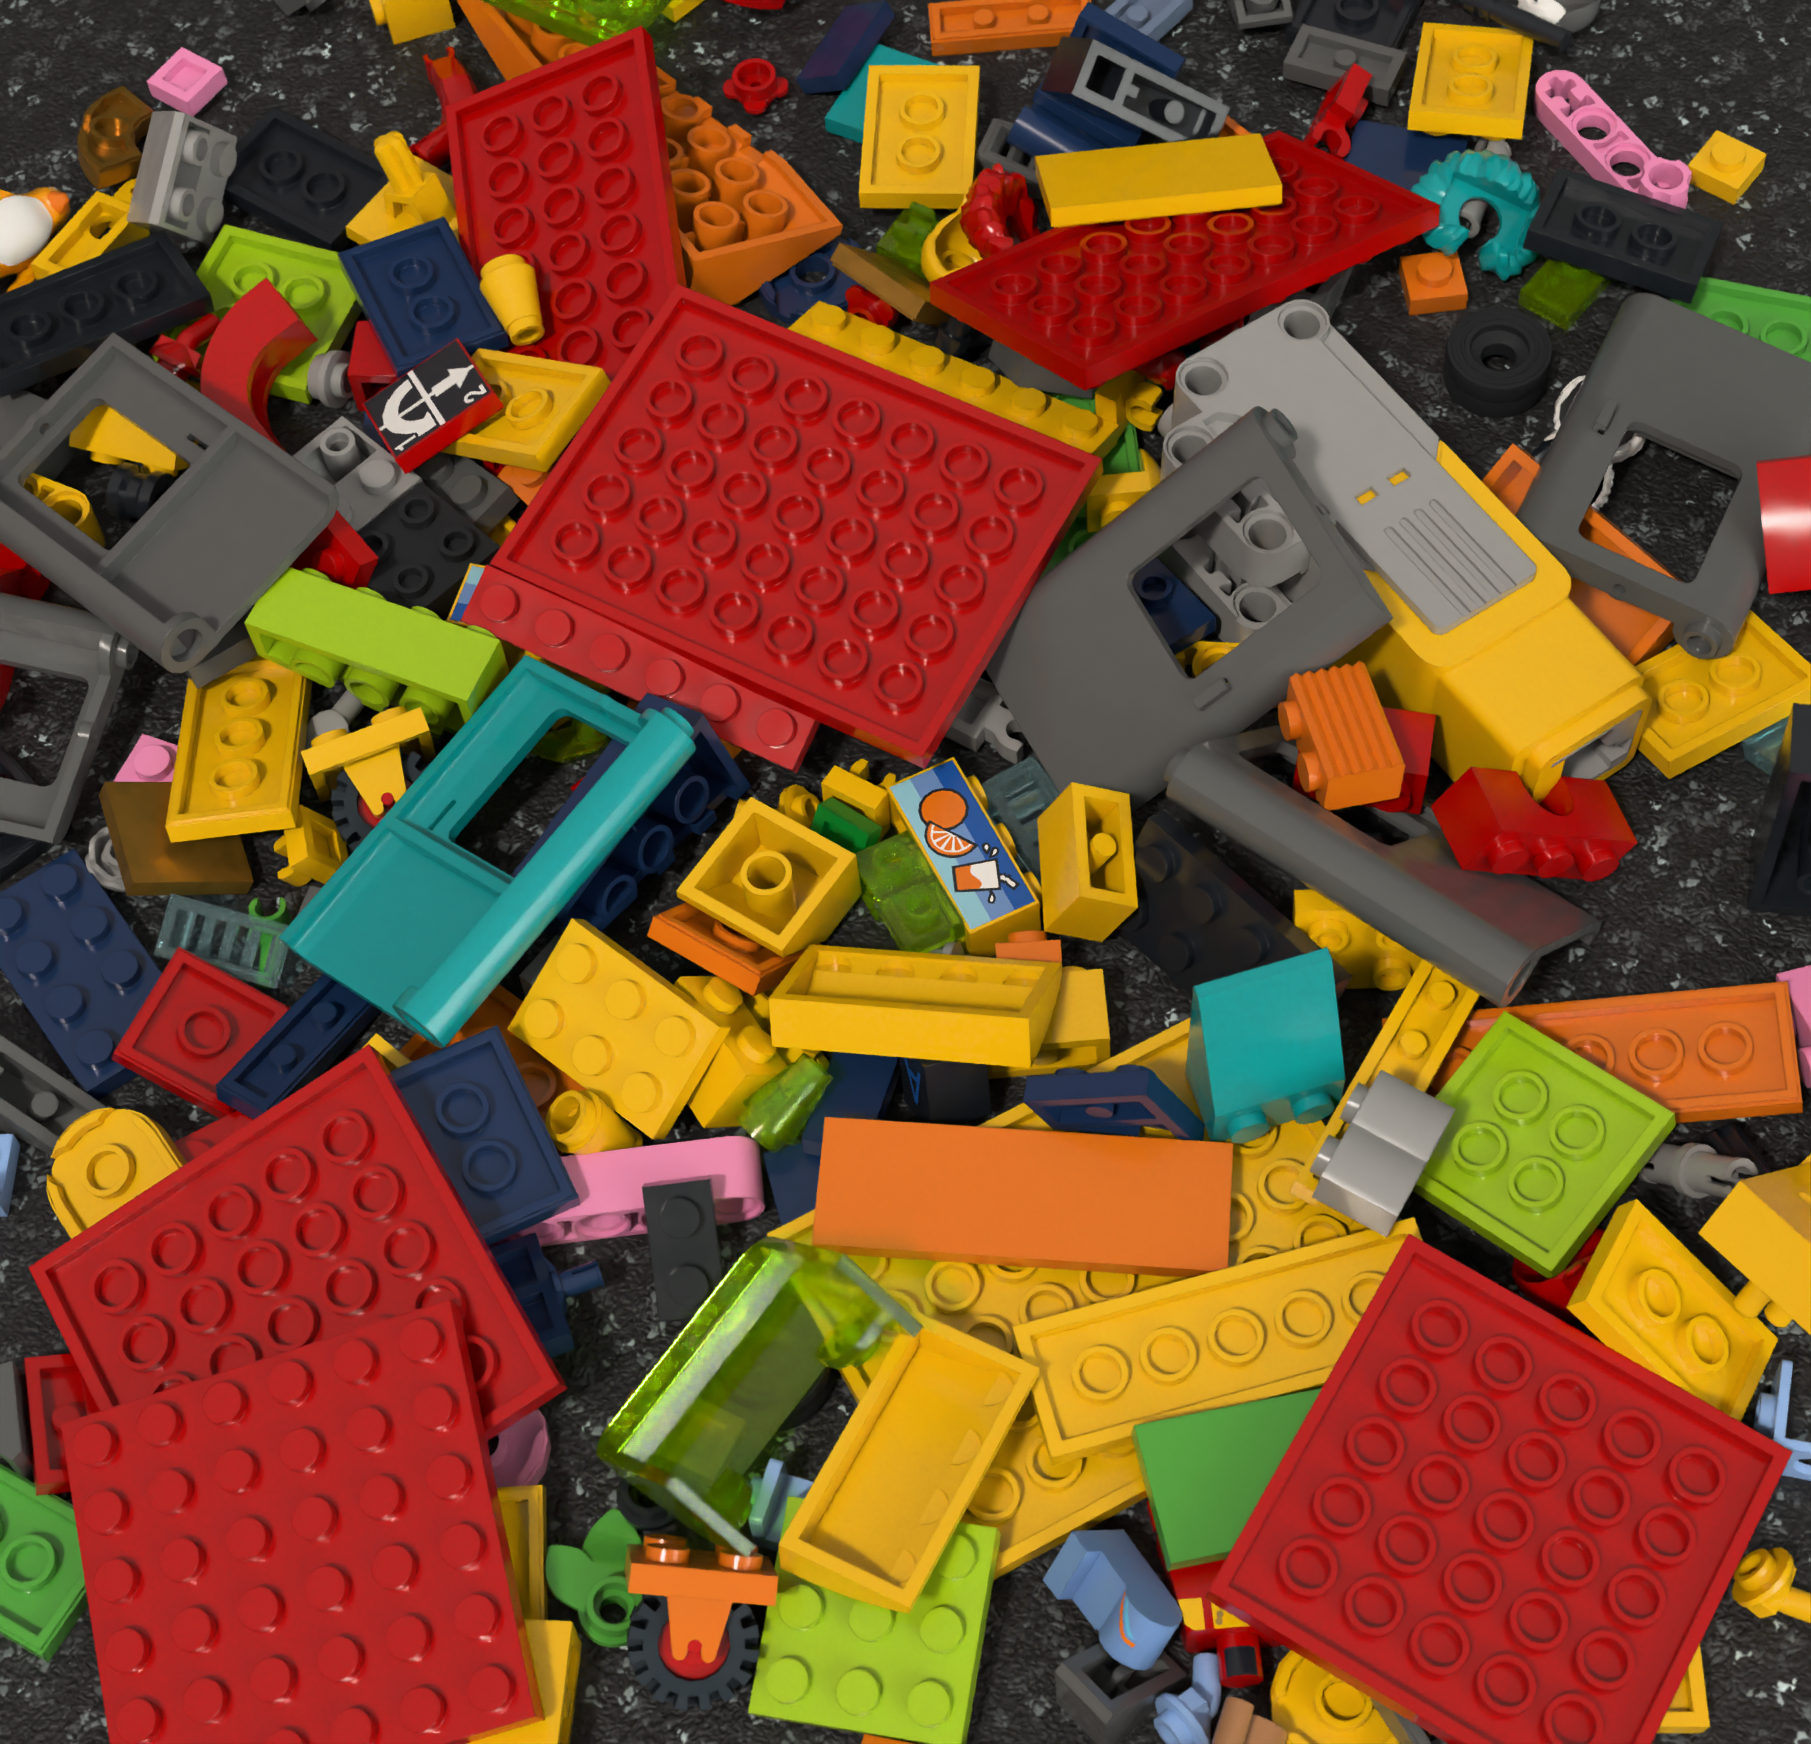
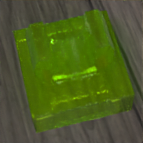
(907, 235)

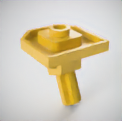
(410, 198)

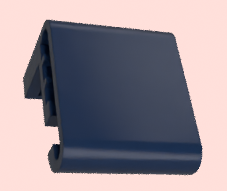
(1061, 128)

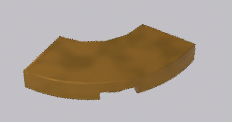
(110, 137)

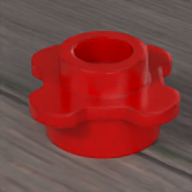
(755, 85)
(870, 307)

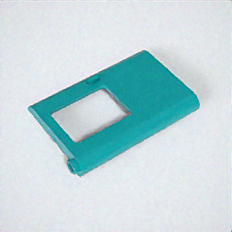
(436, 927)

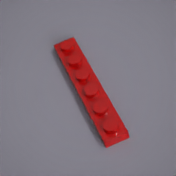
(635, 666)

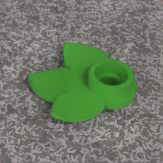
(596, 1577)

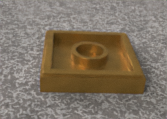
(890, 282)
(155, 865)

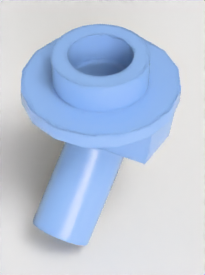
(1189, 1715)

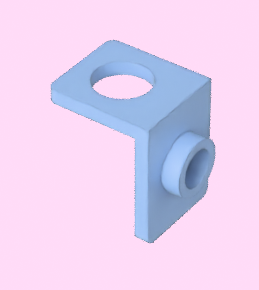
(1772, 1419)

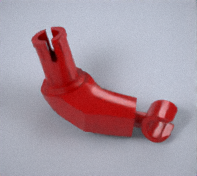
(451, 85)

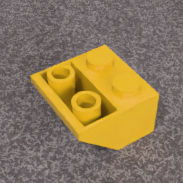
(746, 1054)

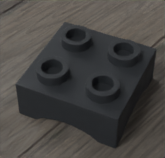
(424, 551)

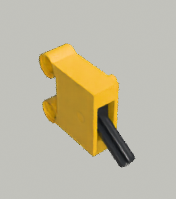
(1765, 1234)

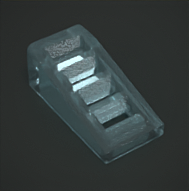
(1016, 795)
(179, 924)

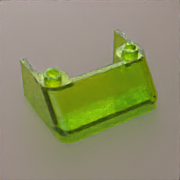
(740, 1376)

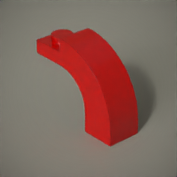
(249, 353)

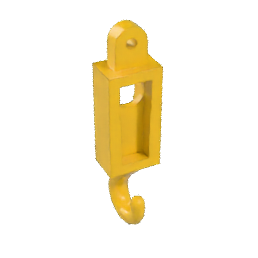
(79, 237)

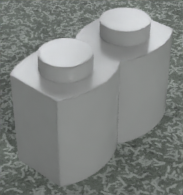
(1381, 1151)

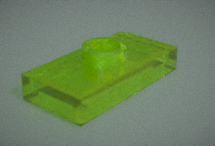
(1561, 292)

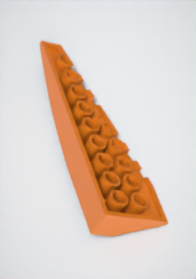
(736, 208)

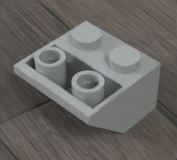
(182, 177)
(360, 471)

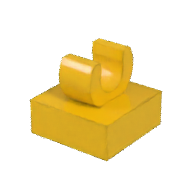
(1129, 400)
(859, 794)
(311, 849)

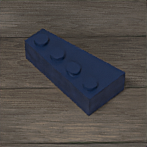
(648, 846)

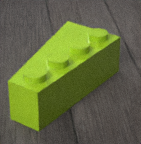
(377, 648)

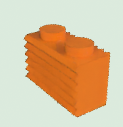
(1341, 737)

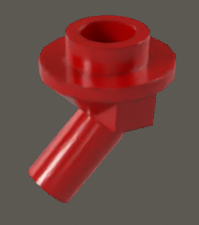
(180, 354)

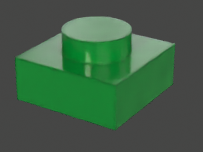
(845, 826)

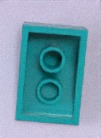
(1266, 1048)

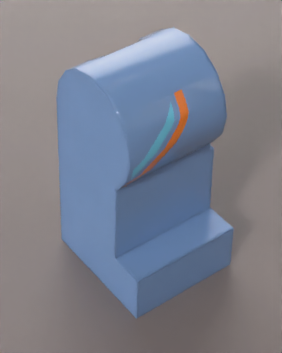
(1116, 1595)

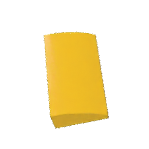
(915, 1005)
(906, 1466)

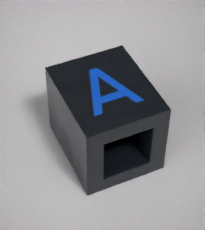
(945, 1090)

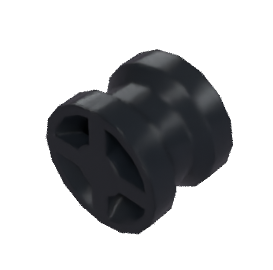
(134, 492)

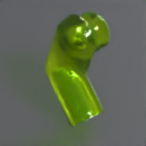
(569, 743)

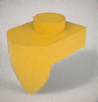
(1119, 491)

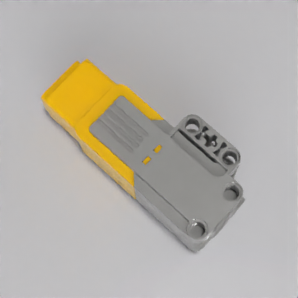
(1472, 593)

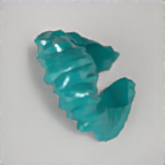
(1490, 179)

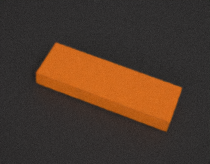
(1000, 24)

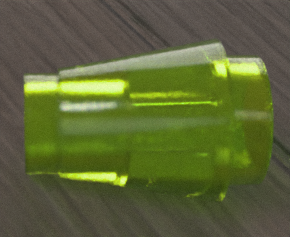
(784, 1103)

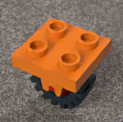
(695, 1624)

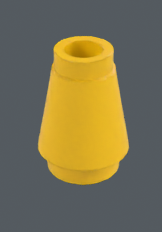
(513, 296)
(587, 1125)

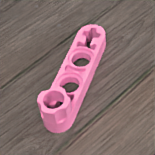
(1658, 177)

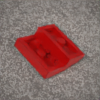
(1786, 521)

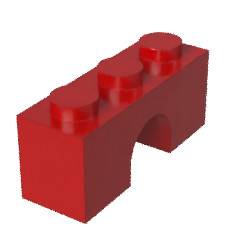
(1504, 831)

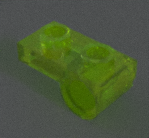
(907, 895)

